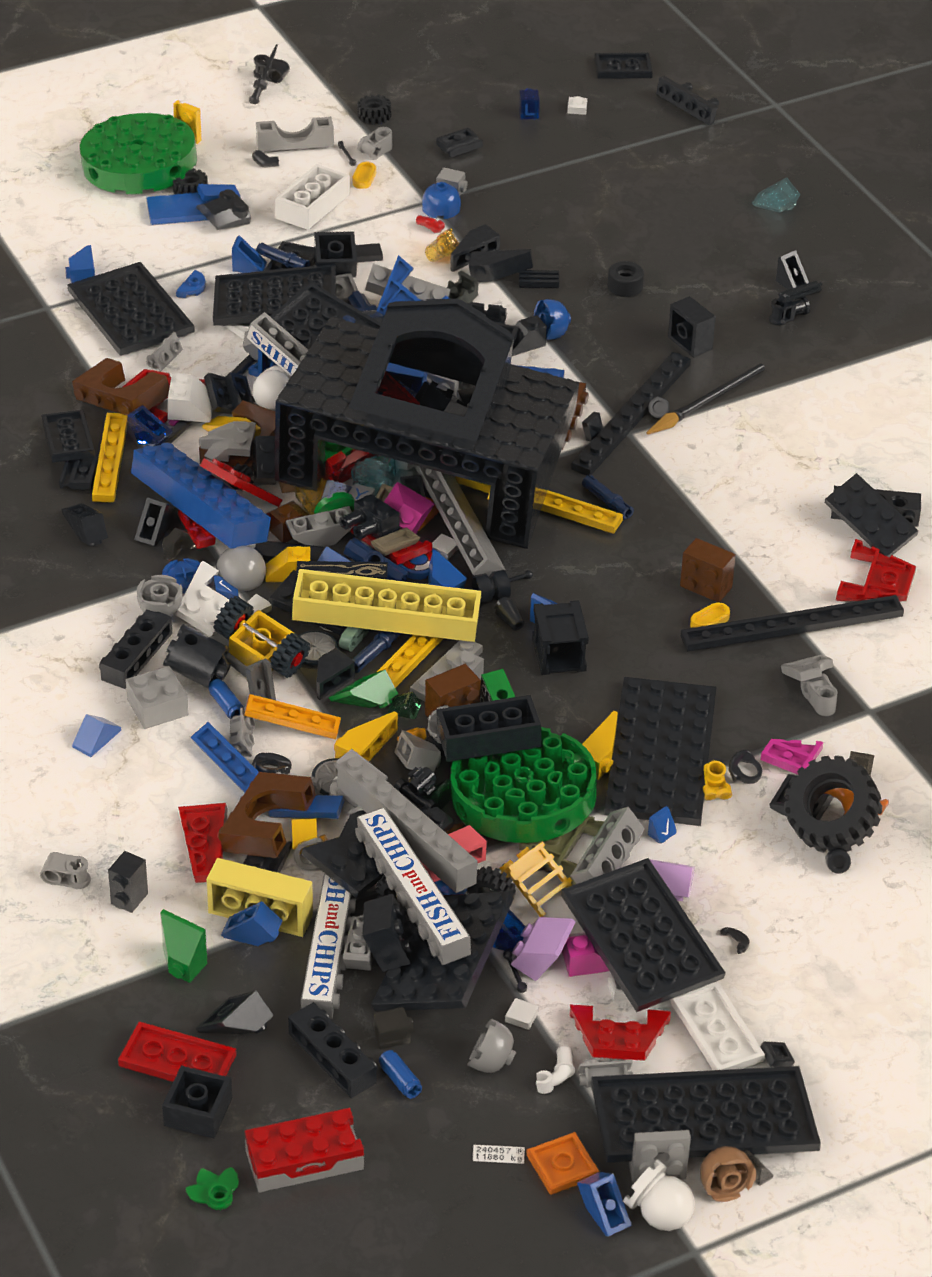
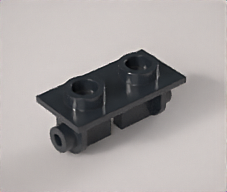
(495, 312)

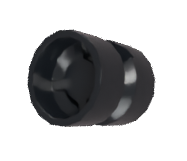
(495, 585)

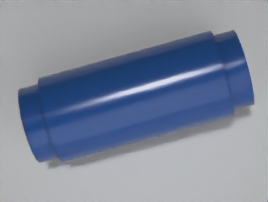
(225, 698)
(400, 1074)

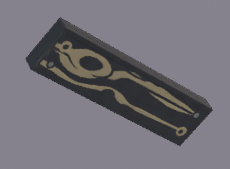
(364, 569)

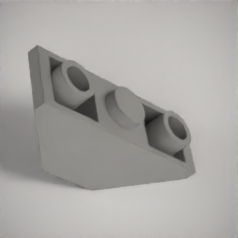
(320, 528)
(356, 952)

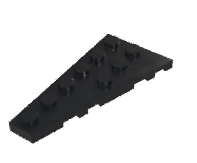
(347, 860)

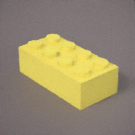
(240, 886)

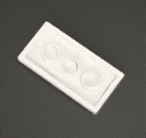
(717, 1028)

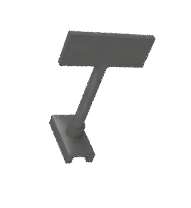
(257, 674)

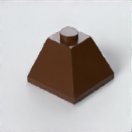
(278, 519)

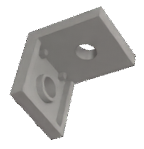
(648, 1145)

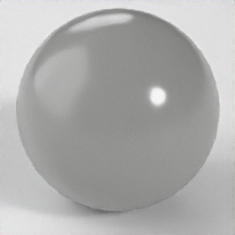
(242, 568)

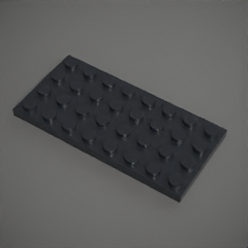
(661, 749)
(732, 1107)

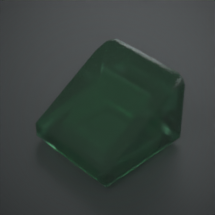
(406, 705)

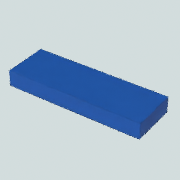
(321, 807)

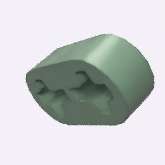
(352, 637)

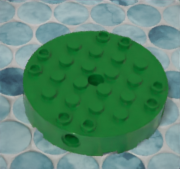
(137, 152)
(526, 792)

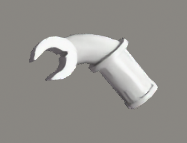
(562, 1071)

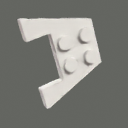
(203, 604)

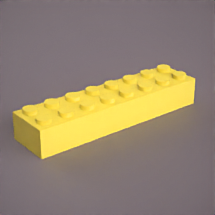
(386, 605)

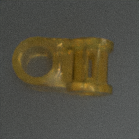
(441, 246)

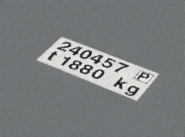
(498, 1154)

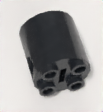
(197, 656)

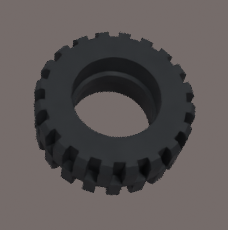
(818, 779)

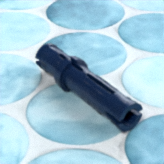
(290, 259)
(613, 501)
(380, 642)

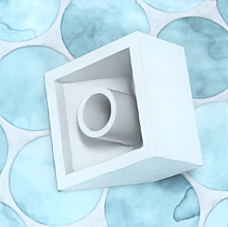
(188, 399)

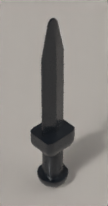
(260, 84)

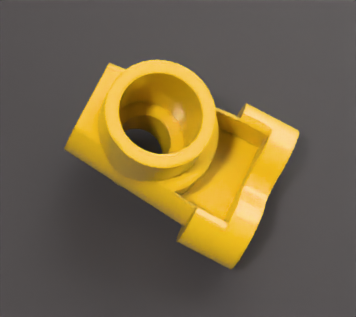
(715, 781)

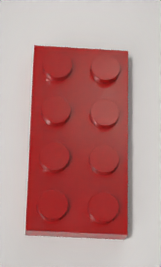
(163, 1051)

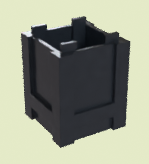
(436, 398)
(560, 637)

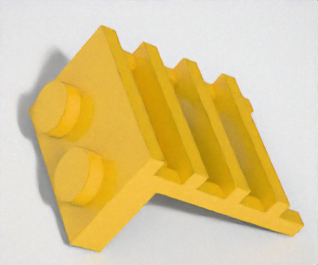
(528, 863)

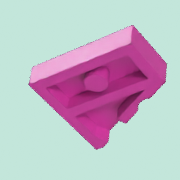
(790, 754)

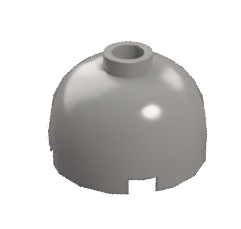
(160, 594)
(493, 1048)

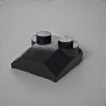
(226, 210)

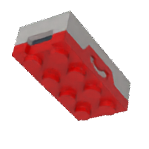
(303, 1150)

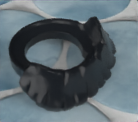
(283, 764)
(736, 773)

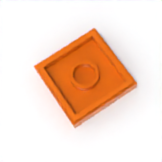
(562, 1162)

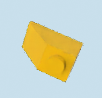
(285, 562)
(303, 830)

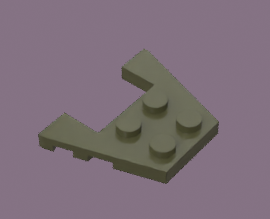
(563, 845)

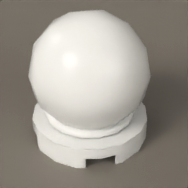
(269, 386)
(663, 1199)

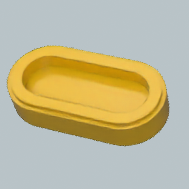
(364, 175)
(710, 615)

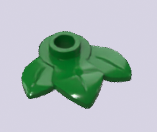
(212, 1186)

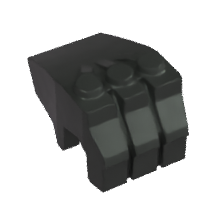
(465, 288)

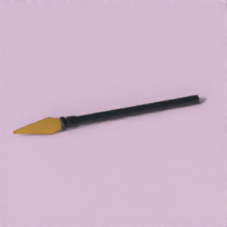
(670, 419)

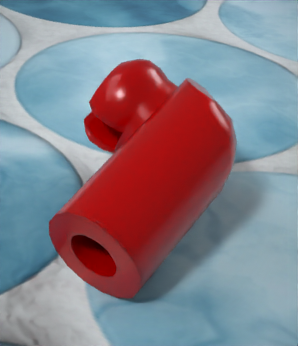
(430, 223)

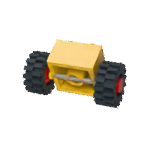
(260, 637)

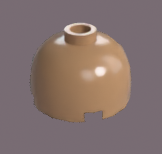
(727, 1173)

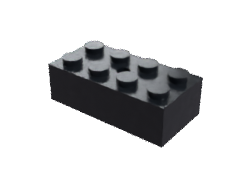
(488, 728)

